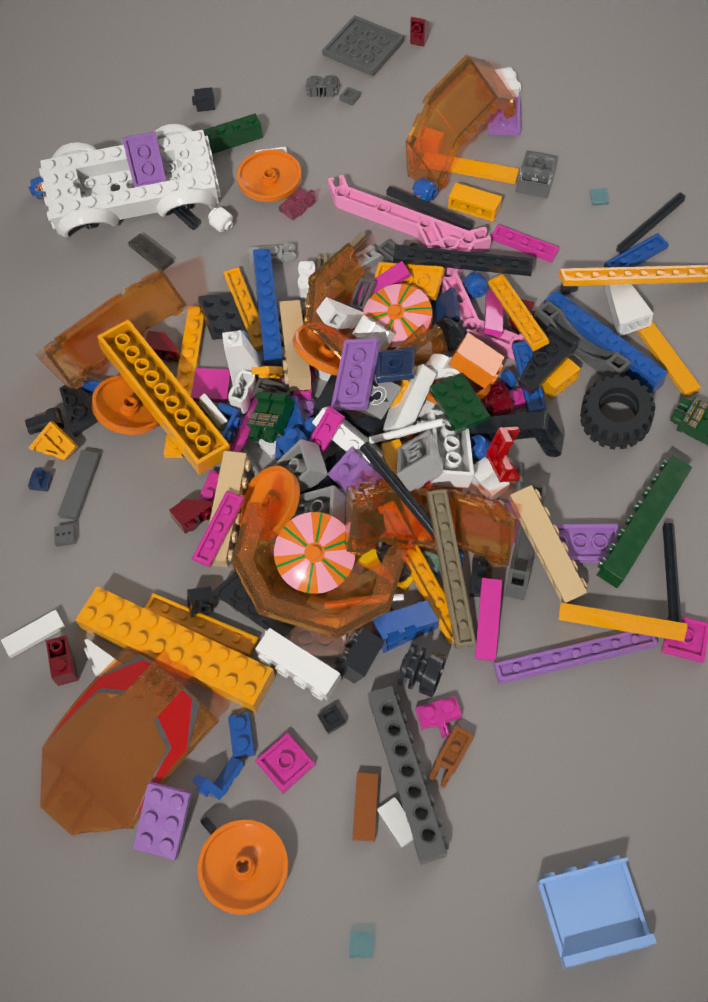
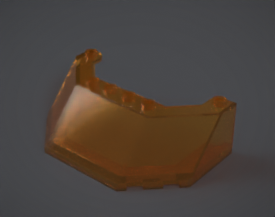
(453, 115)
(337, 281)
(78, 349)
(379, 515)
(327, 613)

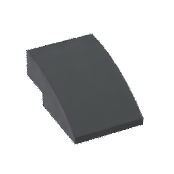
(536, 174)

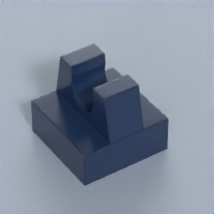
(40, 480)

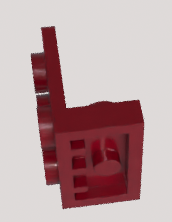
(498, 400)

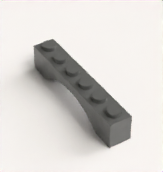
(602, 360)
(522, 558)

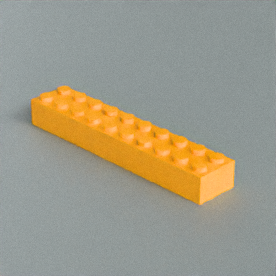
(164, 396)
(177, 648)

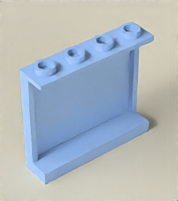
(594, 912)

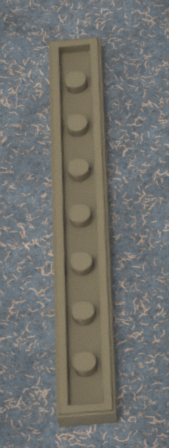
(451, 569)

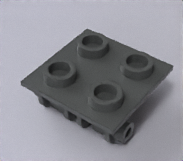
(315, 82)

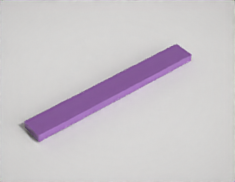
(572, 656)

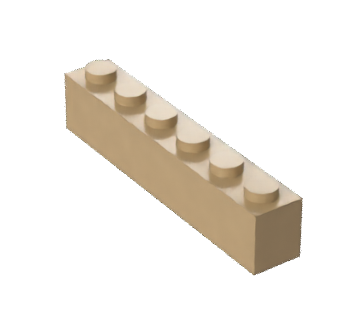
(297, 369)
(232, 479)
(547, 544)

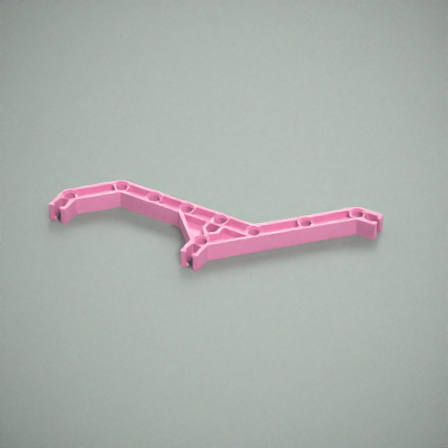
(431, 234)

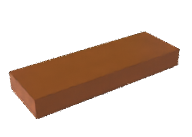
(365, 807)

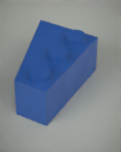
(404, 625)

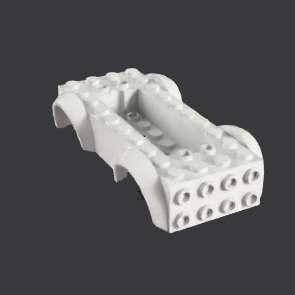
(81, 181)

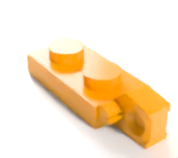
(268, 372)

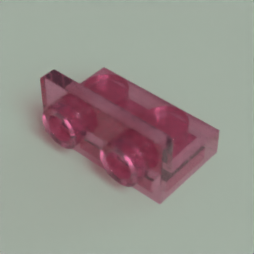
(297, 203)

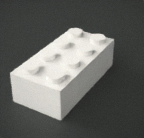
(454, 453)
(298, 664)

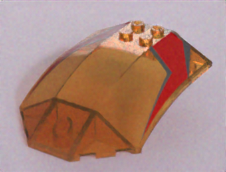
(116, 739)

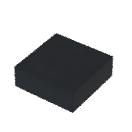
(331, 719)

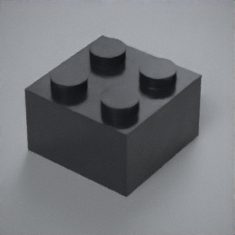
(358, 656)

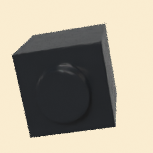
(203, 99)

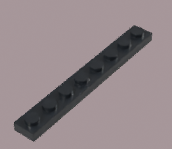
(463, 260)

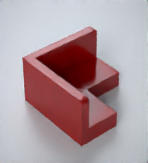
(498, 454)

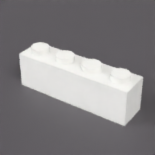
(349, 436)

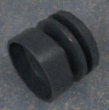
(422, 670)

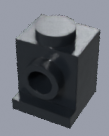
(201, 600)

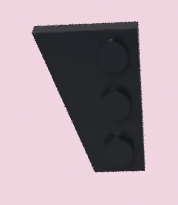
(78, 409)

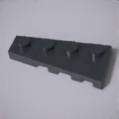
(546, 360)
(235, 595)

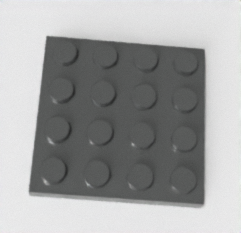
(363, 45)

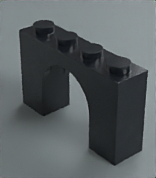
(366, 425)

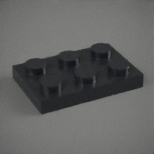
(220, 314)

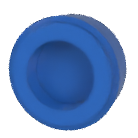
(509, 378)

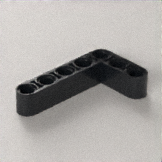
(531, 425)

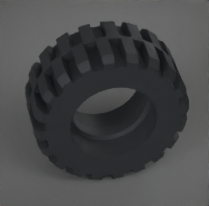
(620, 391)

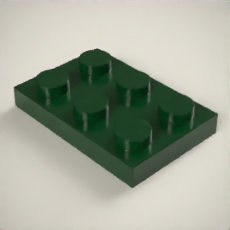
(459, 403)

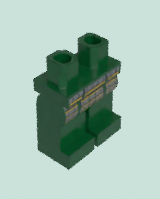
(269, 416)
(694, 421)

